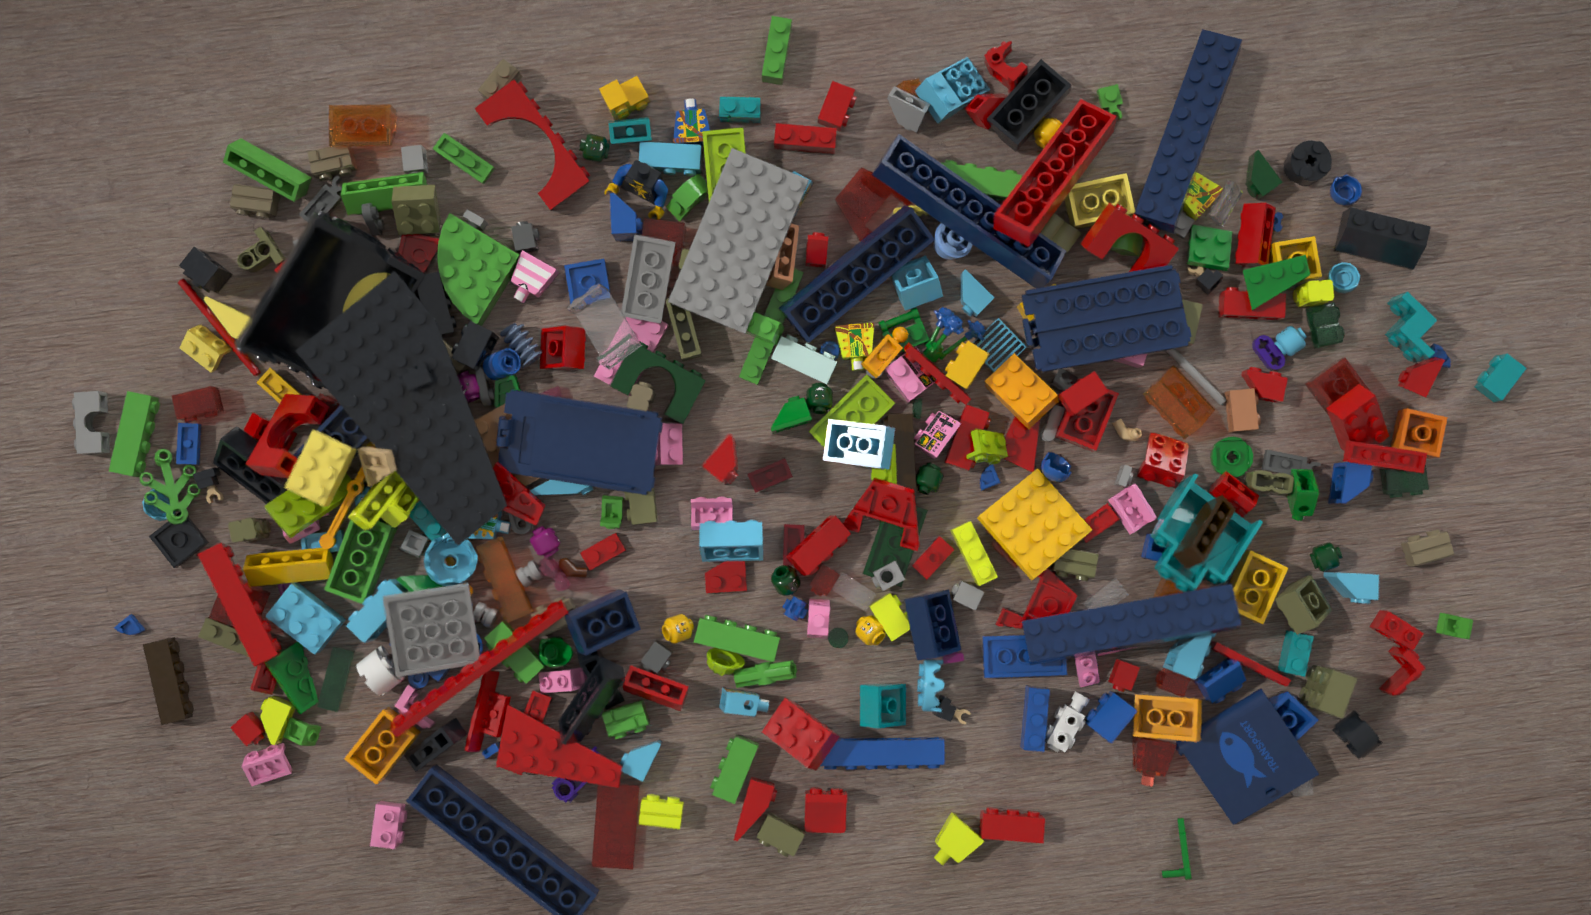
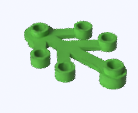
(170, 489)

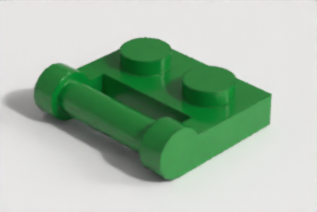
(916, 333)

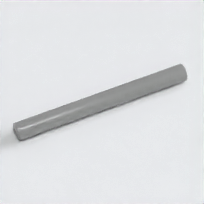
(1196, 375)

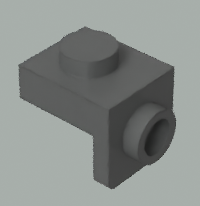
(1062, 381)

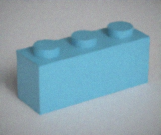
(672, 157)

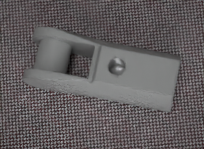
(1052, 423)

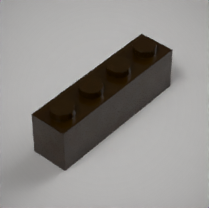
(904, 448)
(1204, 532)
(168, 680)

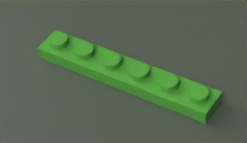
(760, 349)

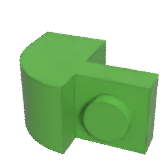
(688, 196)
(1128, 244)

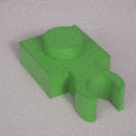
(1110, 99)

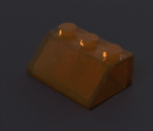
(361, 125)
(1178, 402)

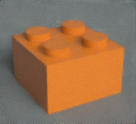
(1419, 432)

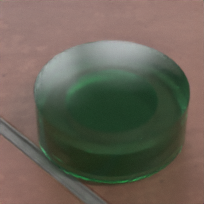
(917, 408)
(838, 637)

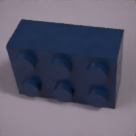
(602, 622)
(932, 625)

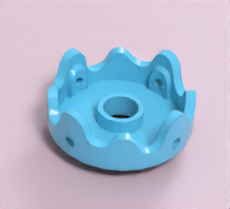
(445, 547)
(929, 685)

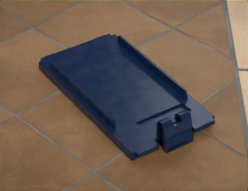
(1105, 318)
(579, 441)

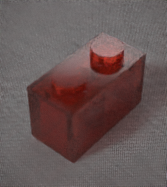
(197, 404)

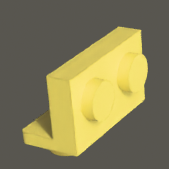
(204, 347)

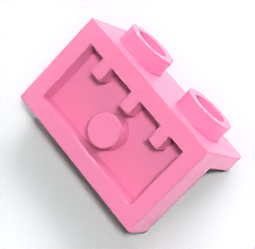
(266, 764)

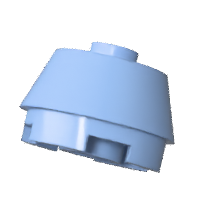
(950, 244)

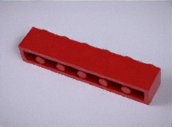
(239, 605)

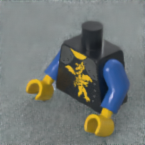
(643, 182)

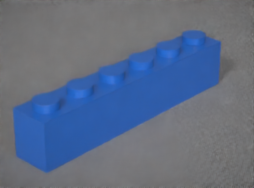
(886, 751)

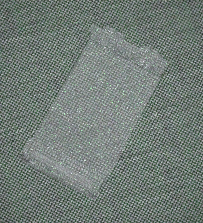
(605, 325)

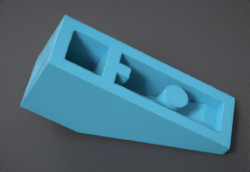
(555, 487)

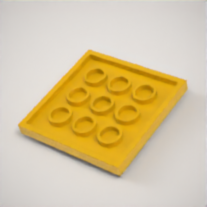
(1034, 524)

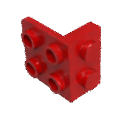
(1164, 460)
(1409, 671)
(825, 810)

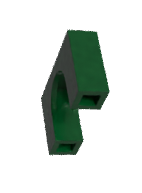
(686, 383)

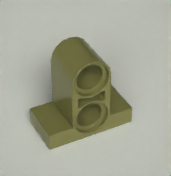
(256, 252)

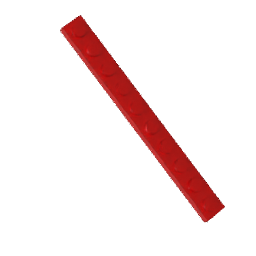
(472, 672)

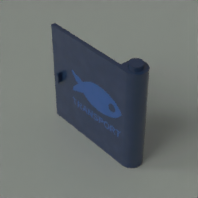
(1248, 757)

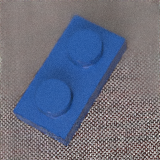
(188, 443)

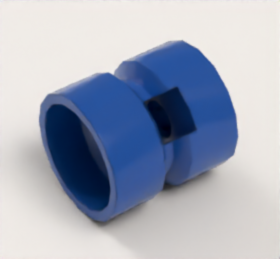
(501, 364)

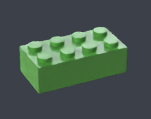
(360, 560)

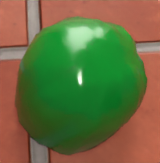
(554, 652)

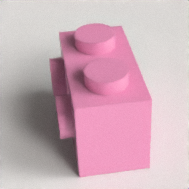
(388, 825)

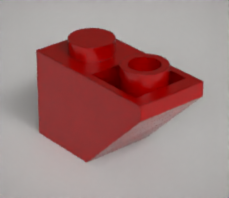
(982, 107)
(817, 250)
(1268, 387)

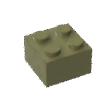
(416, 209)
(1303, 604)

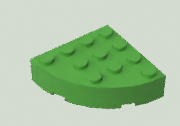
(473, 268)

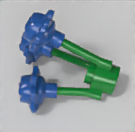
(953, 325)

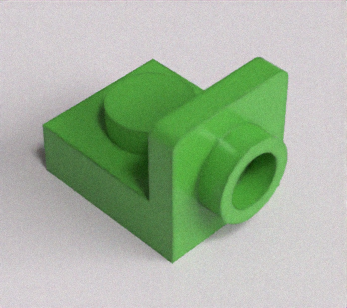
(302, 732)

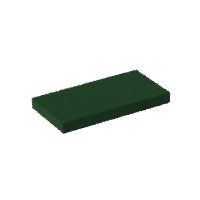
(887, 548)

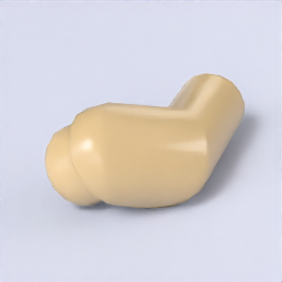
(1127, 433)

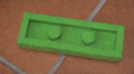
(463, 158)

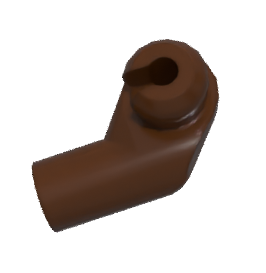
(570, 569)

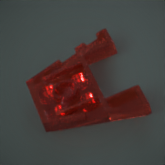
(862, 199)

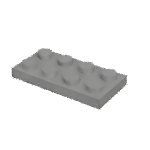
(647, 278)

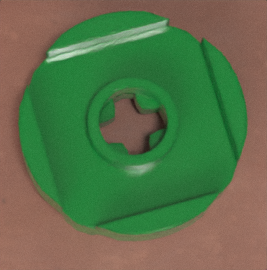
(1239, 448)

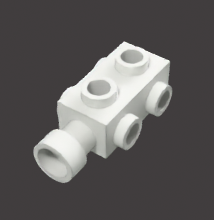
(1061, 724)

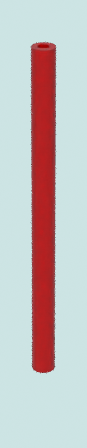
(218, 326)

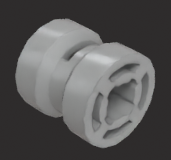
(529, 573)
(485, 614)

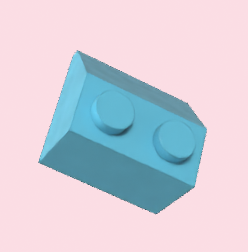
(916, 283)
(1357, 587)

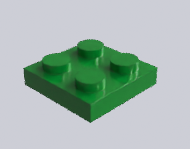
(1209, 247)

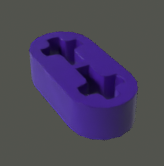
(1272, 349)

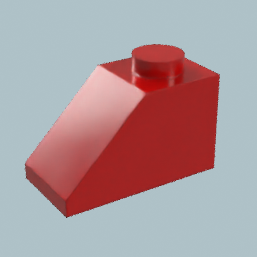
(1420, 376)
(256, 426)

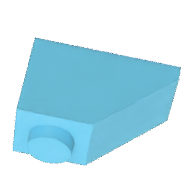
(973, 295)
(640, 760)

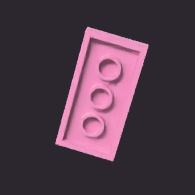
(647, 333)

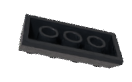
(1028, 105)
(1381, 238)
(231, 458)
(590, 701)

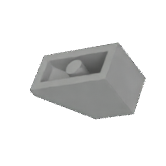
(907, 109)

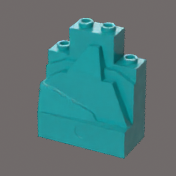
(1173, 525)

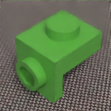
(611, 512)
(1454, 626)

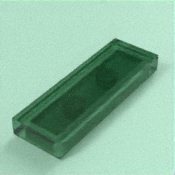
(335, 679)

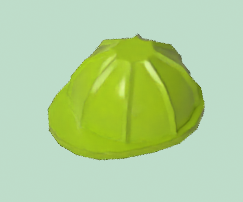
(723, 661)

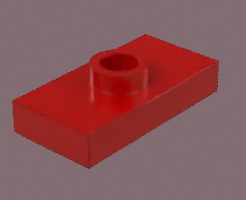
(1100, 521)
(932, 557)

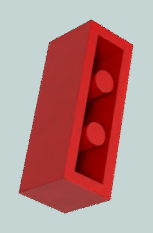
(805, 138)
(1255, 234)
(1237, 305)
(962, 442)
(818, 546)
(655, 688)
(1012, 825)

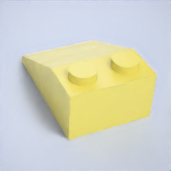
(229, 317)

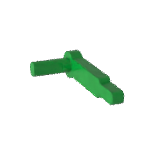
(1185, 871)

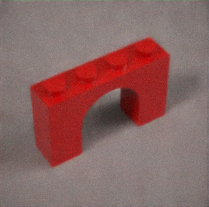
(1115, 223)
(294, 410)

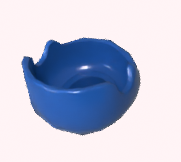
(1345, 190)
(1055, 467)

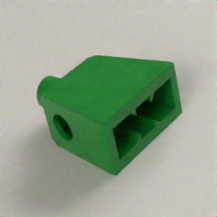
(1303, 502)

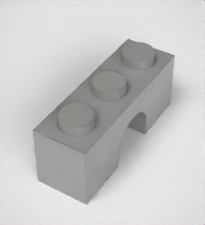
(86, 407)

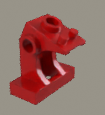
(997, 68)

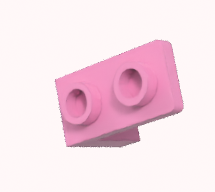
(1087, 670)
(561, 680)
(409, 696)

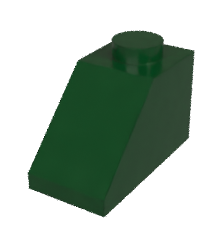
(1260, 176)

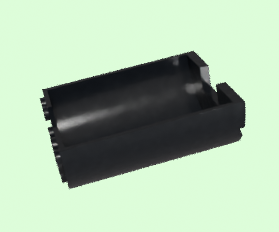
(314, 288)

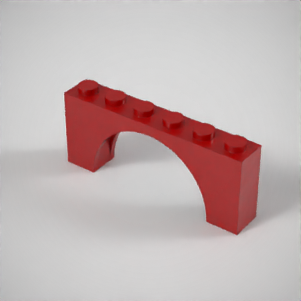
(513, 103)

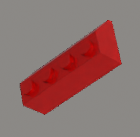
(723, 461)

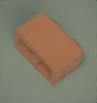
(1242, 410)

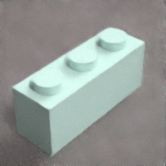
(805, 359)

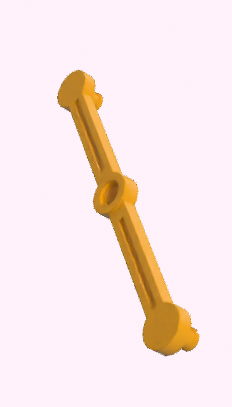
(328, 540)

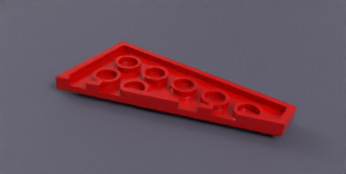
(538, 749)

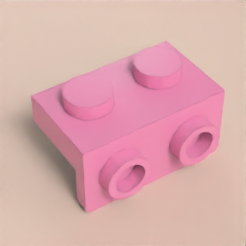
(670, 445)
(1132, 508)
(712, 509)

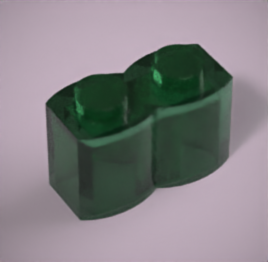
(1325, 325)
(1400, 481)

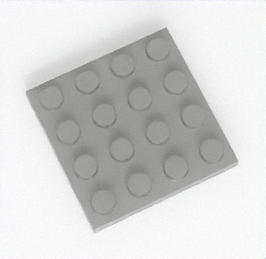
(431, 629)

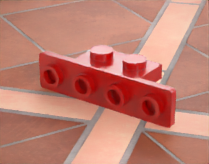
(488, 712)

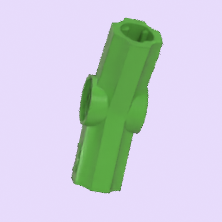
(765, 673)

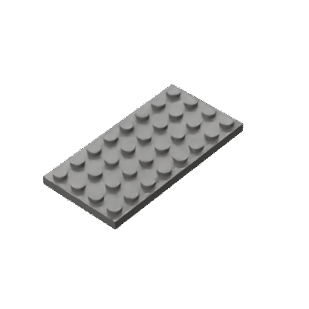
(738, 241)

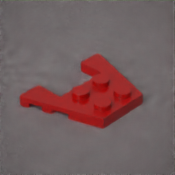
(889, 504)
(1048, 599)

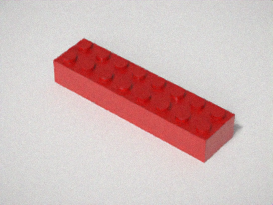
(1054, 172)

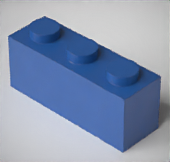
(1035, 718)

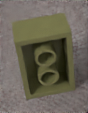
(1327, 690)

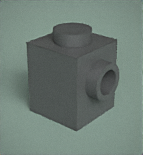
(525, 237)
(656, 658)

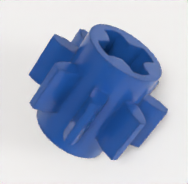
(795, 608)

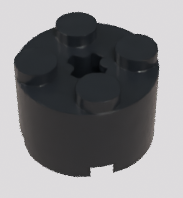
(1315, 154)
(1358, 734)

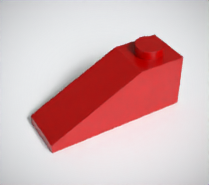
(755, 803)

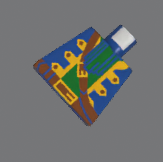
(690, 124)

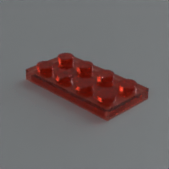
(615, 826)

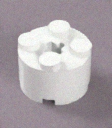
(379, 671)

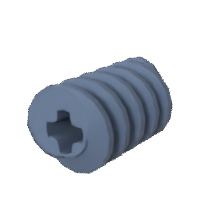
(520, 344)

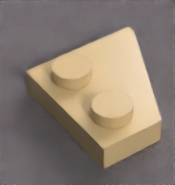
(376, 464)

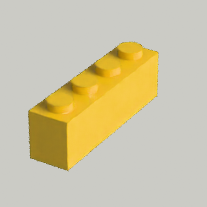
(288, 566)

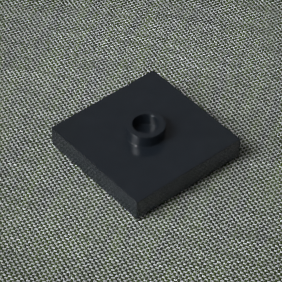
(178, 541)

